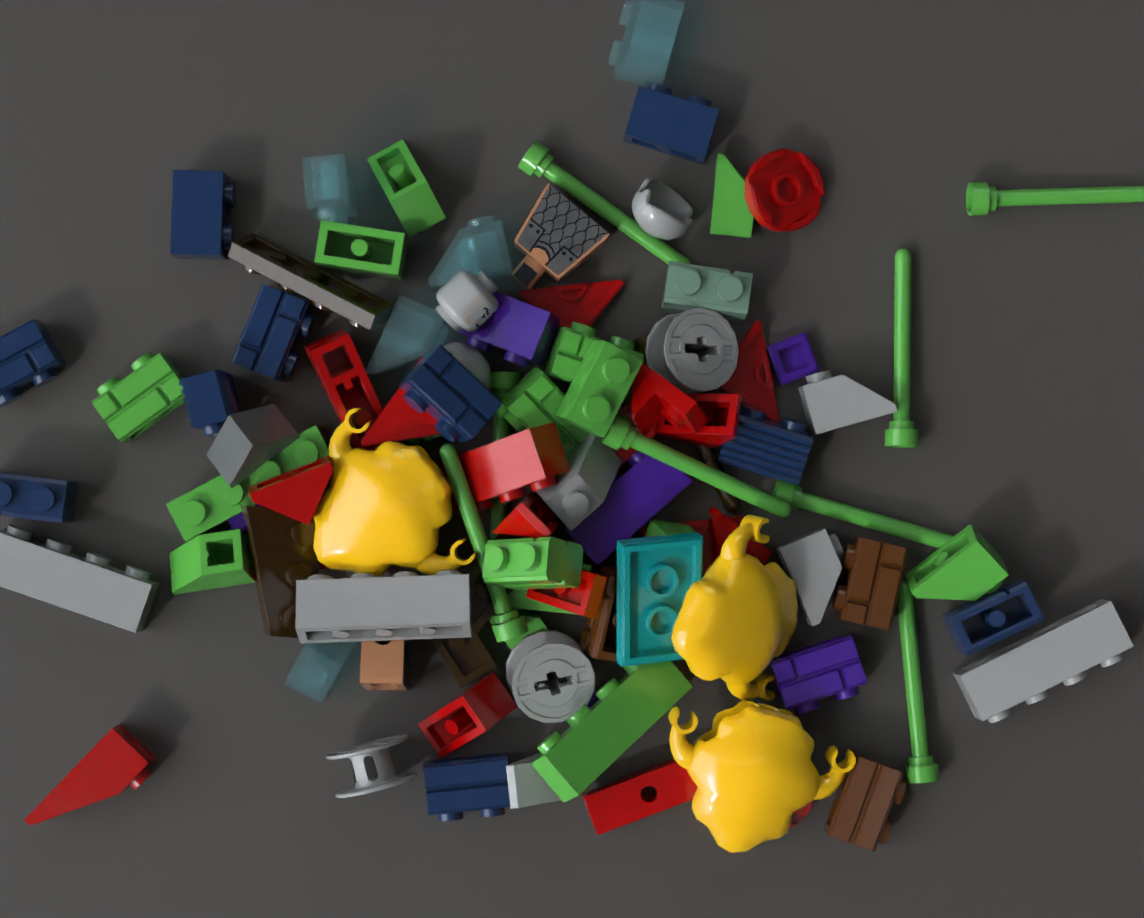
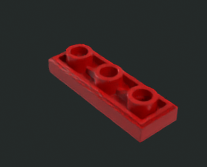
(622, 800)

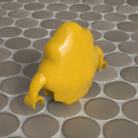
(383, 508)
(737, 616)
(752, 772)

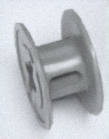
(697, 331)
(571, 683)
(372, 766)

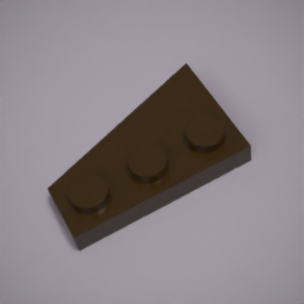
(281, 556)

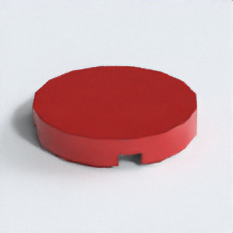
(784, 190)

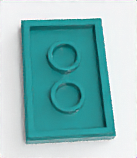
(650, 593)

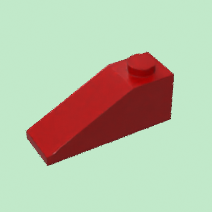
(344, 381)
(103, 773)

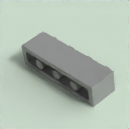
(75, 582)
(383, 607)
(1043, 660)

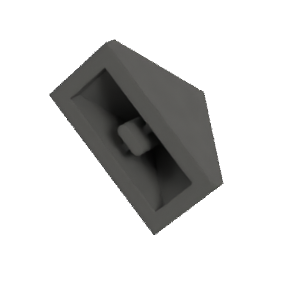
(250, 441)

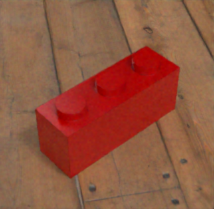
(511, 464)

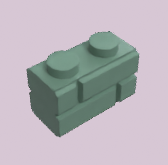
(707, 287)

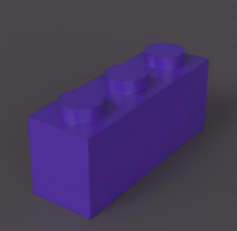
(628, 505)

